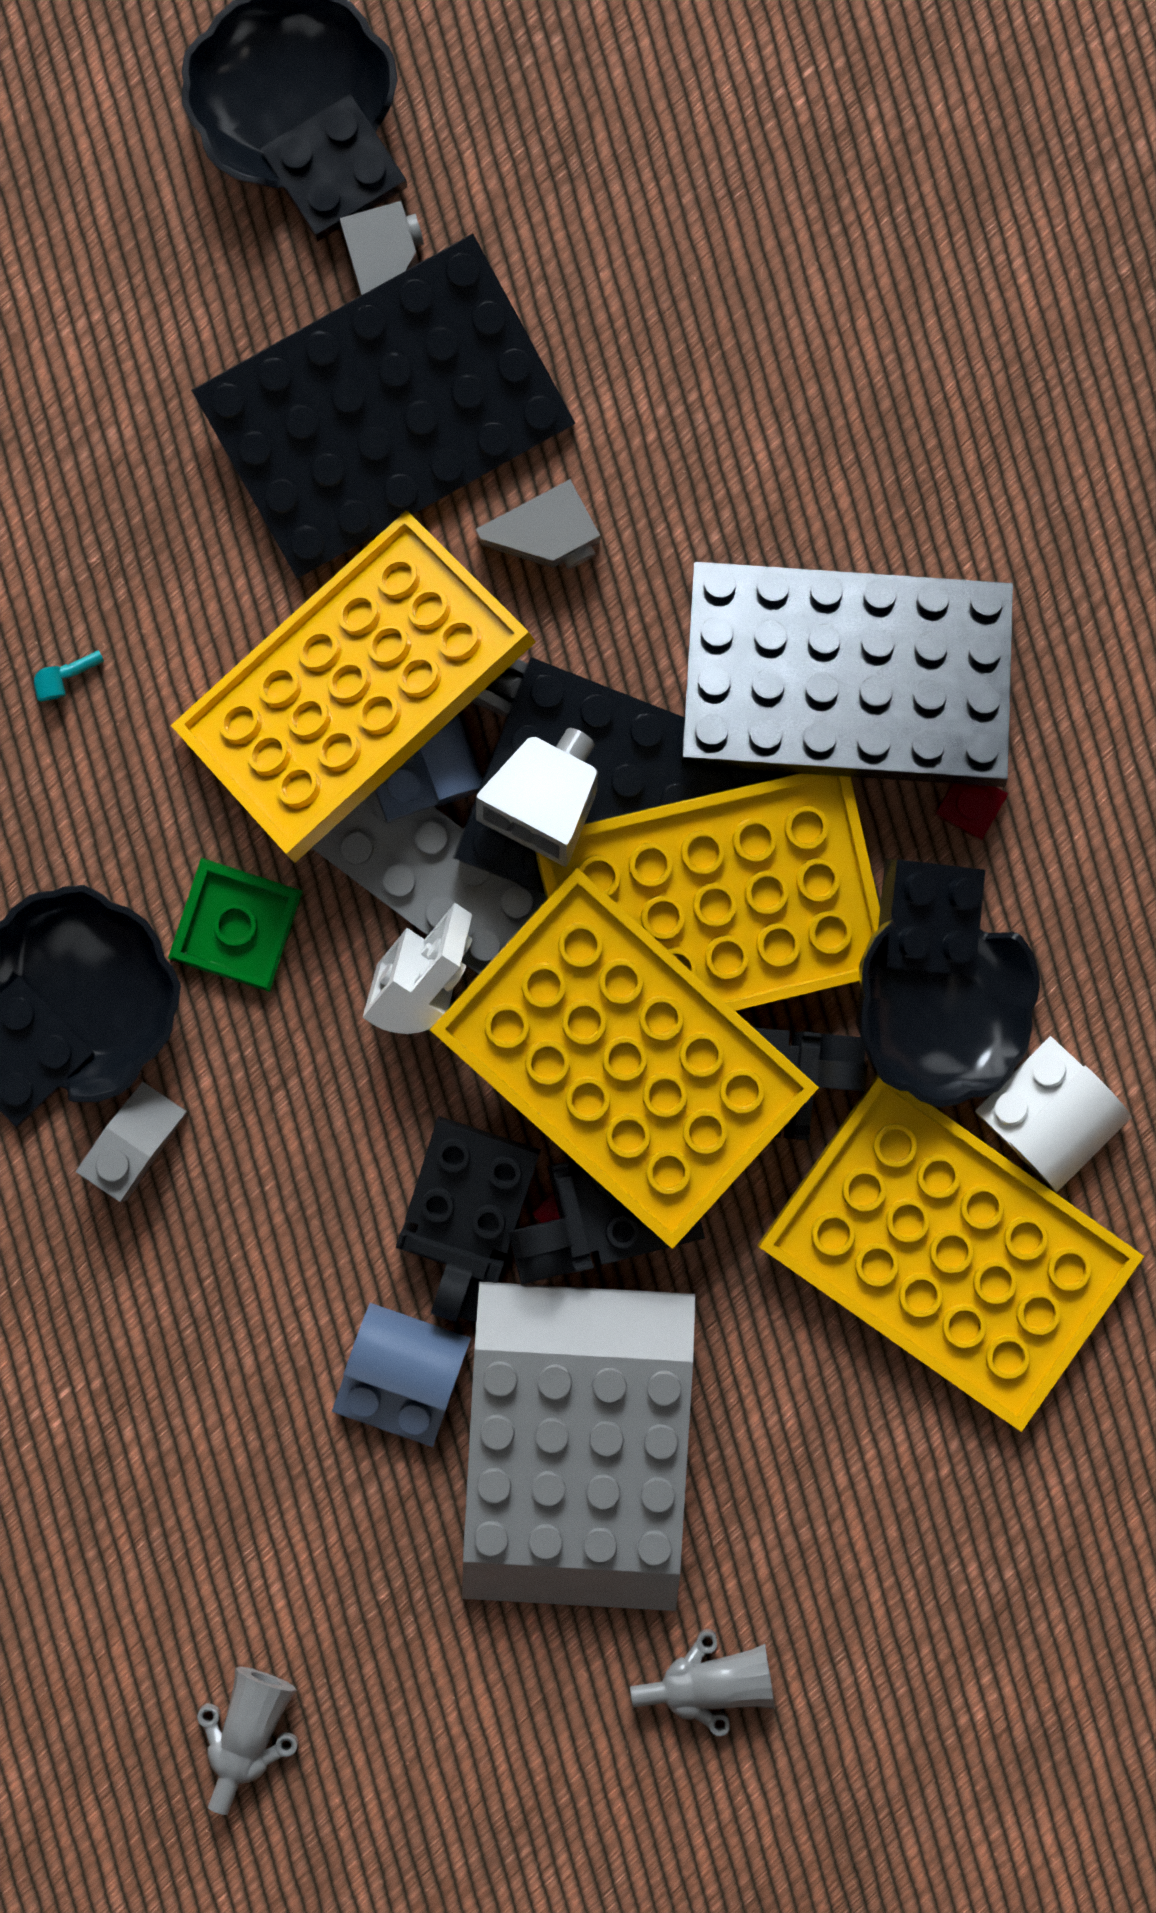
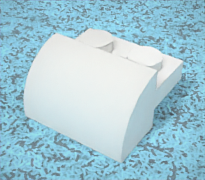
(419, 975)
(1054, 1114)

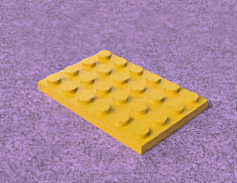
(352, 685)
(743, 885)
(624, 1058)
(951, 1251)

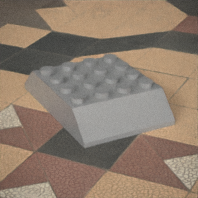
(578, 1446)

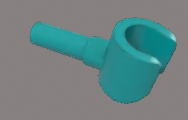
(49, 680)

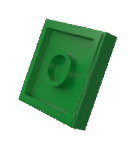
(235, 924)

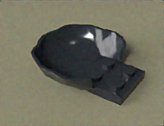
(296, 104)
(938, 995)
(78, 999)

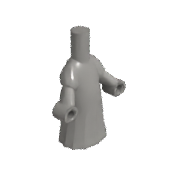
(716, 1684)
(252, 1716)

